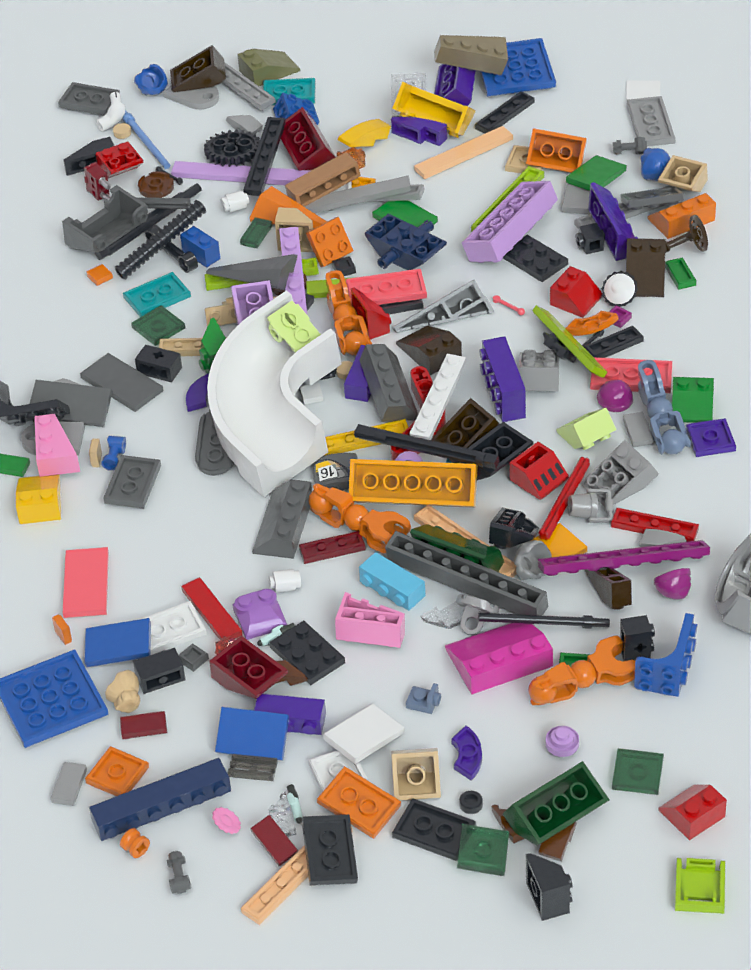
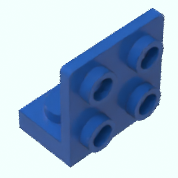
(289, 104)

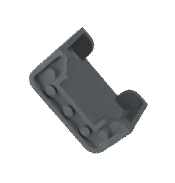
(120, 216)

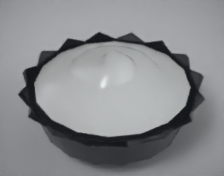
(619, 288)

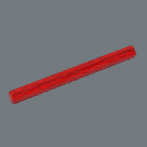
(562, 501)

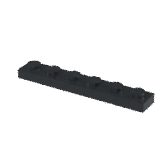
(264, 156)

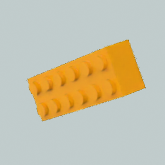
(413, 483)

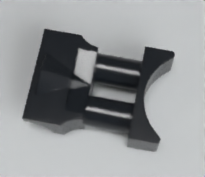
(554, 343)

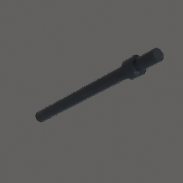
(586, 621)

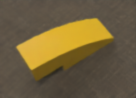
(365, 133)

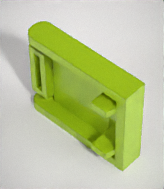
(700, 882)

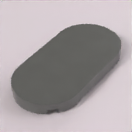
(209, 452)

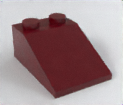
(245, 669)

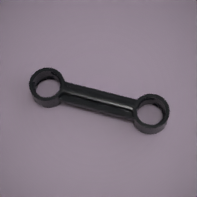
(186, 260)

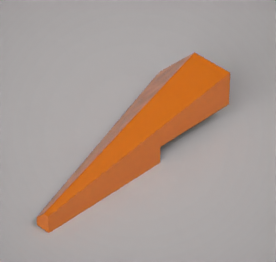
(271, 199)

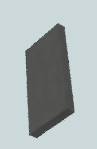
(127, 383)
(85, 402)

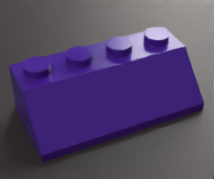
(455, 84)
(611, 219)

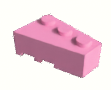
(53, 448)
(369, 624)

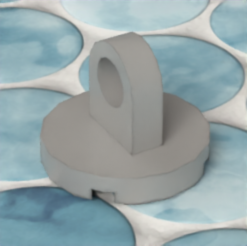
(472, 608)

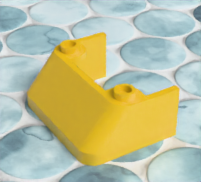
(425, 105)

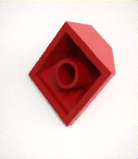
(375, 318)

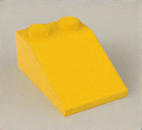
(38, 499)

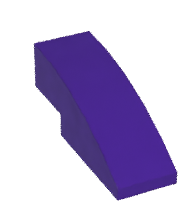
(419, 130)

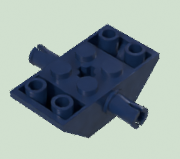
(403, 243)

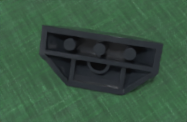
(511, 529)

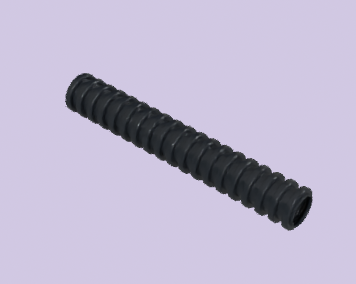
(160, 239)

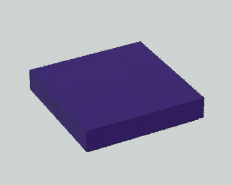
(710, 437)

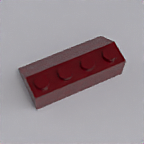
(305, 141)

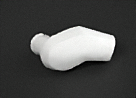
(114, 114)

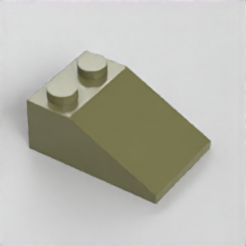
(265, 65)

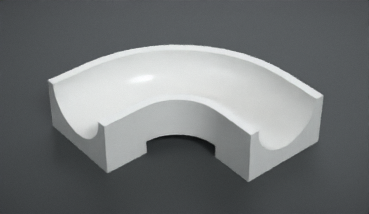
(256, 404)

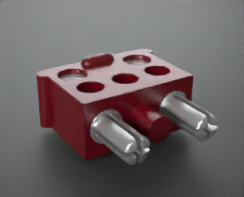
(97, 181)

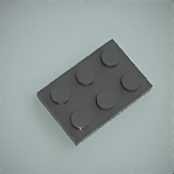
(87, 98)
(653, 197)
(132, 481)

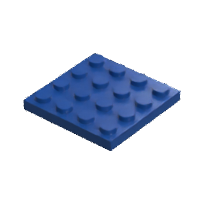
(525, 70)
(51, 698)

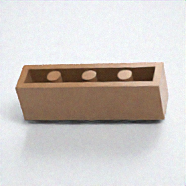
(323, 179)

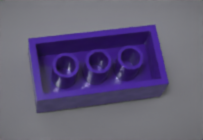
(503, 379)

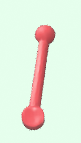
(496, 299)

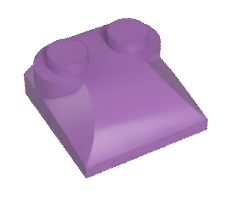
(258, 613)

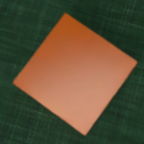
(117, 772)

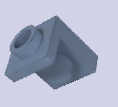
(423, 699)

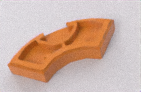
(592, 324)

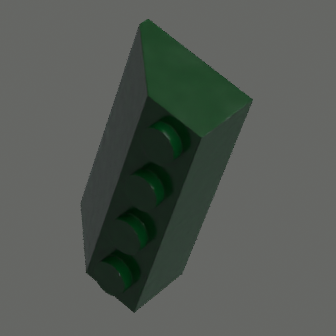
(458, 545)
(556, 805)

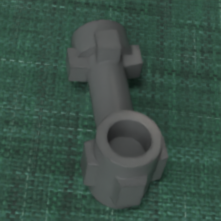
(638, 145)
(179, 883)

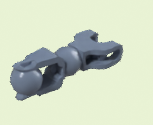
(661, 411)

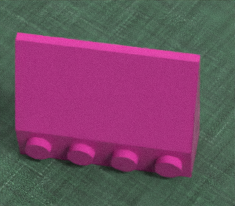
(500, 655)

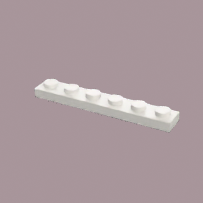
(438, 397)

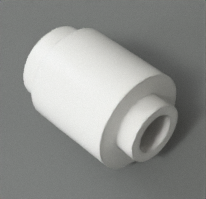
(235, 201)
(285, 580)

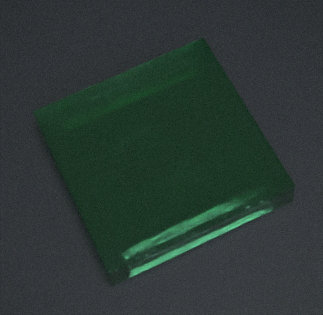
(158, 325)
(637, 771)
(483, 850)

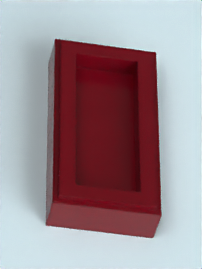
(143, 725)
(274, 840)

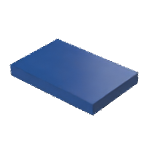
(117, 642)
(252, 733)

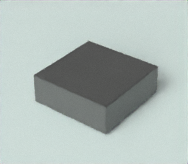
(193, 657)

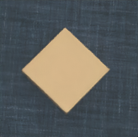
(517, 160)

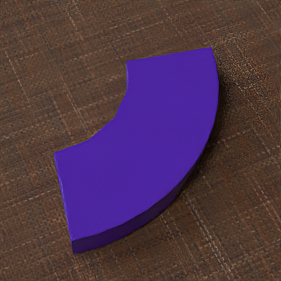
(197, 394)
(469, 752)

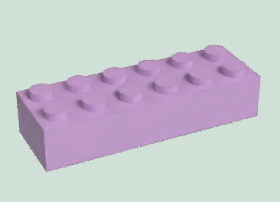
(509, 221)

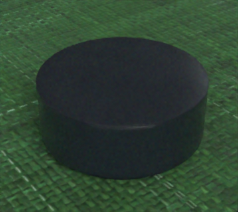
(471, 802)

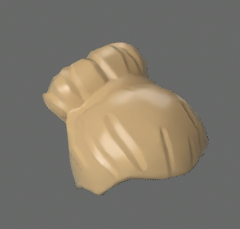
(124, 691)

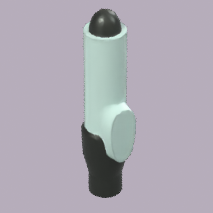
(274, 634)
(293, 800)

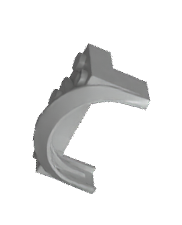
(733, 591)

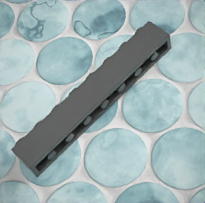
(466, 576)

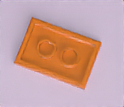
(364, 802)

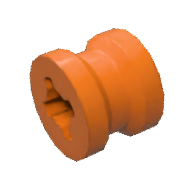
(134, 843)

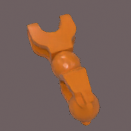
(345, 316)
(372, 525)
(601, 666)

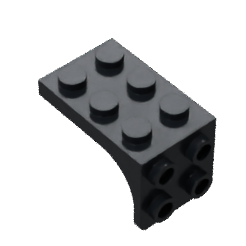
(21, 414)

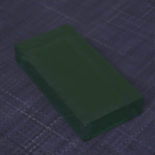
(256, 233)

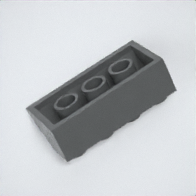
(387, 384)
(284, 520)

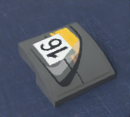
(333, 470)

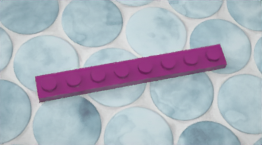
(630, 556)

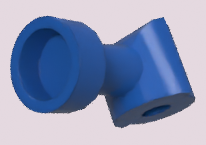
(116, 446)

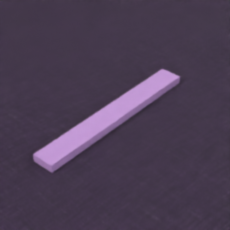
(235, 174)

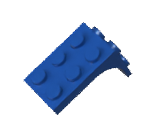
(668, 673)

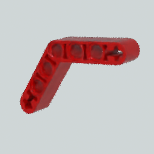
(420, 385)

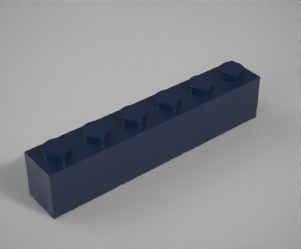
(160, 799)

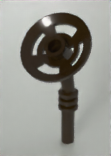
(692, 235)

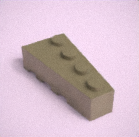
(472, 52)

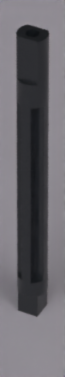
(153, 218)
(426, 446)

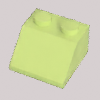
(587, 429)

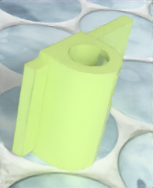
(293, 326)

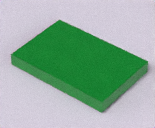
(596, 170)
(405, 211)

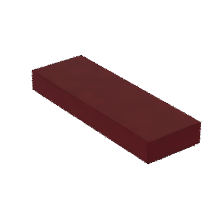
(331, 547)

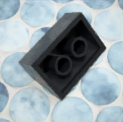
(500, 441)

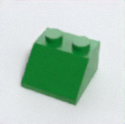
(210, 344)
(693, 398)

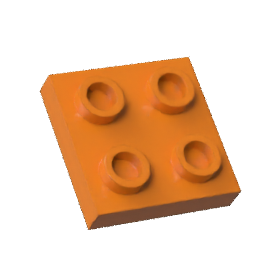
(329, 241)

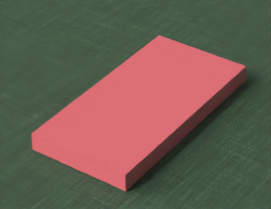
(390, 286)
(628, 372)
(85, 582)

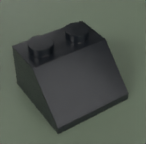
(548, 886)

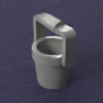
(587, 505)

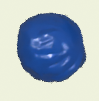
(151, 80)
(653, 163)

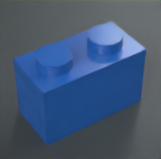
(201, 245)

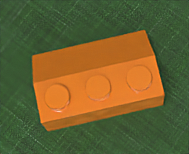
(556, 150)
(676, 218)

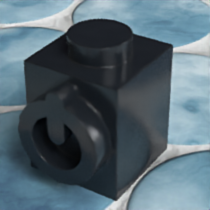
(590, 238)

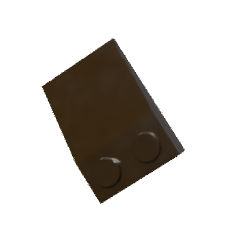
(199, 71)
(647, 265)
(430, 346)
(466, 426)

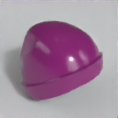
(615, 396)
(674, 583)

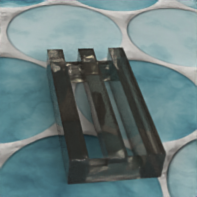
(254, 764)

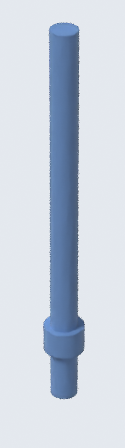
(130, 120)

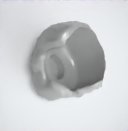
(527, 559)

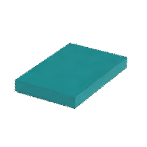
(301, 88)
(160, 291)

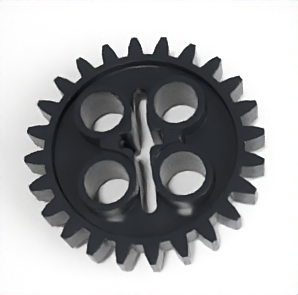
(231, 148)

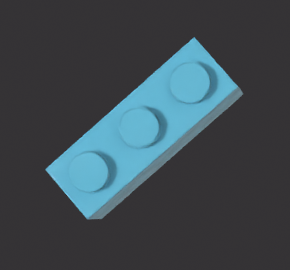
(392, 581)

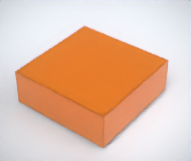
(99, 274)
(62, 629)

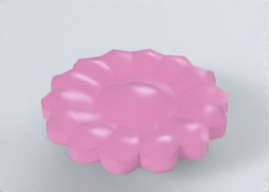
(226, 820)

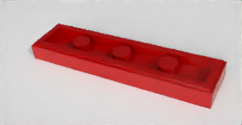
(639, 522)
(211, 609)

